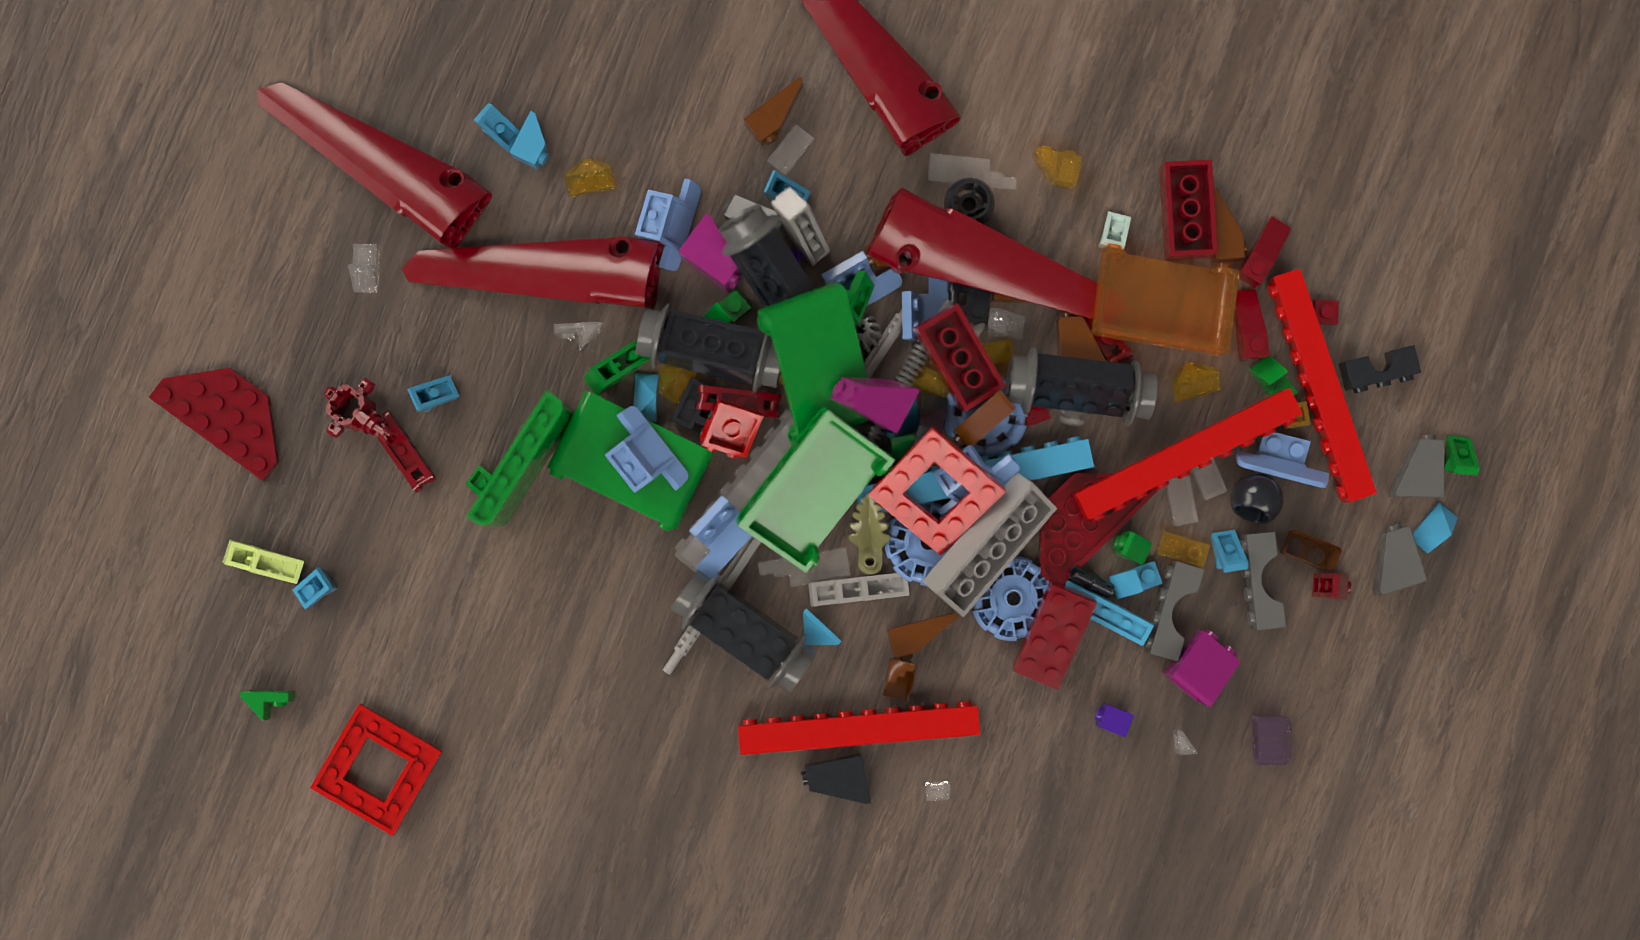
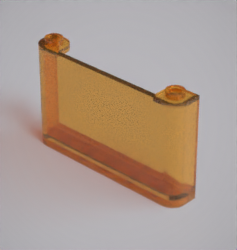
(1165, 302)

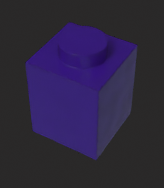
(1113, 719)

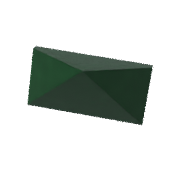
(899, 446)

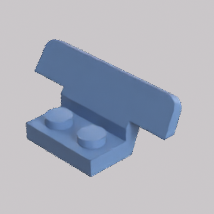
(669, 221)
(846, 271)
(920, 307)
(644, 454)
(1283, 457)
(954, 490)
(721, 535)

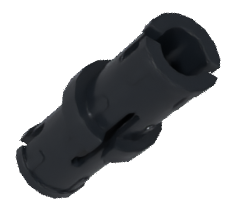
(1091, 581)

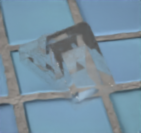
(365, 268)
(1006, 324)
(586, 332)

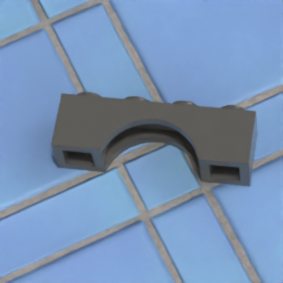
(1263, 610)
(1164, 638)

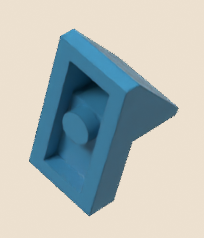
(497, 126)
(779, 183)
(433, 393)
(1228, 551)
(1135, 580)
(314, 588)

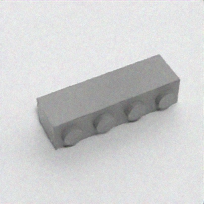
(800, 226)

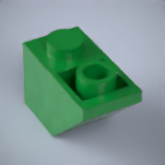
(1132, 547)

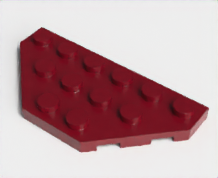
(226, 413)
(1070, 538)

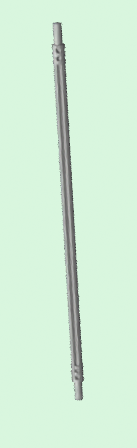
(748, 549)

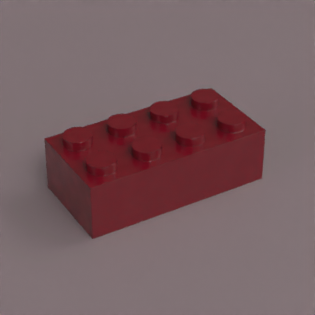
(1188, 210)
(959, 357)
(1054, 634)

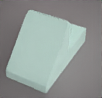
(1115, 230)

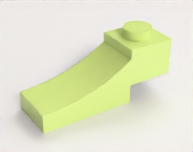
(263, 561)

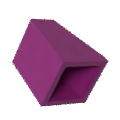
(704, 254)
(877, 400)
(1203, 667)

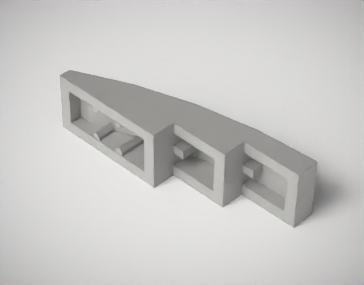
(858, 589)

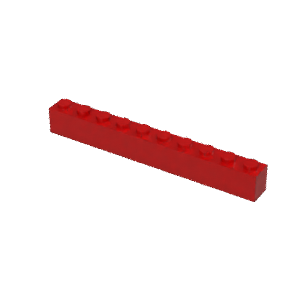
(1321, 386)
(1186, 454)
(858, 729)

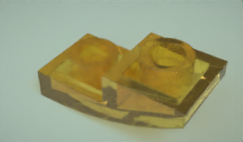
(1183, 549)

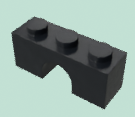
(1400, 365)

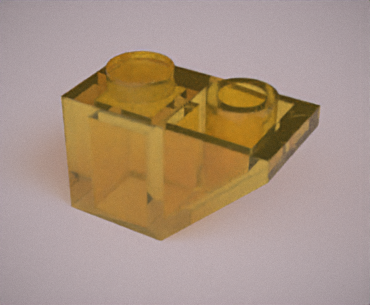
(1058, 167)

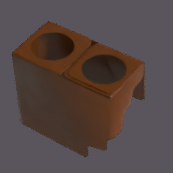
(1331, 556)
(899, 679)

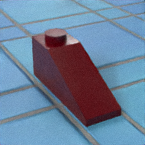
(1263, 252)
(1250, 327)
(1331, 585)

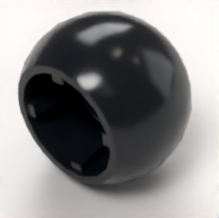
(976, 186)
(1257, 499)

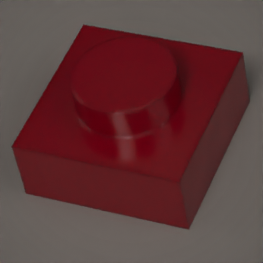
(1326, 311)
(1036, 415)

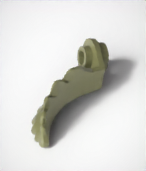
(869, 535)

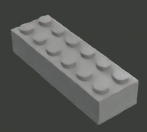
(989, 545)

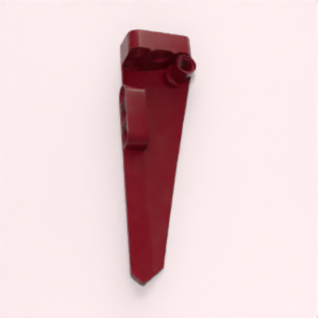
(885, 74)
(387, 167)
(970, 254)
(560, 270)

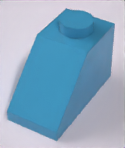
(530, 143)

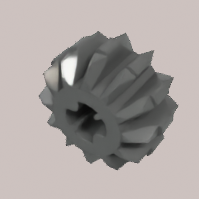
(870, 331)

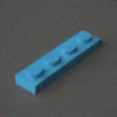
(1117, 617)

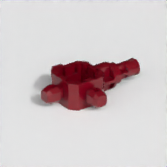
(364, 418)

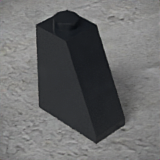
(931, 414)
(838, 778)

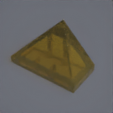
(589, 177)
(999, 351)
(673, 381)
(1195, 381)
(930, 382)

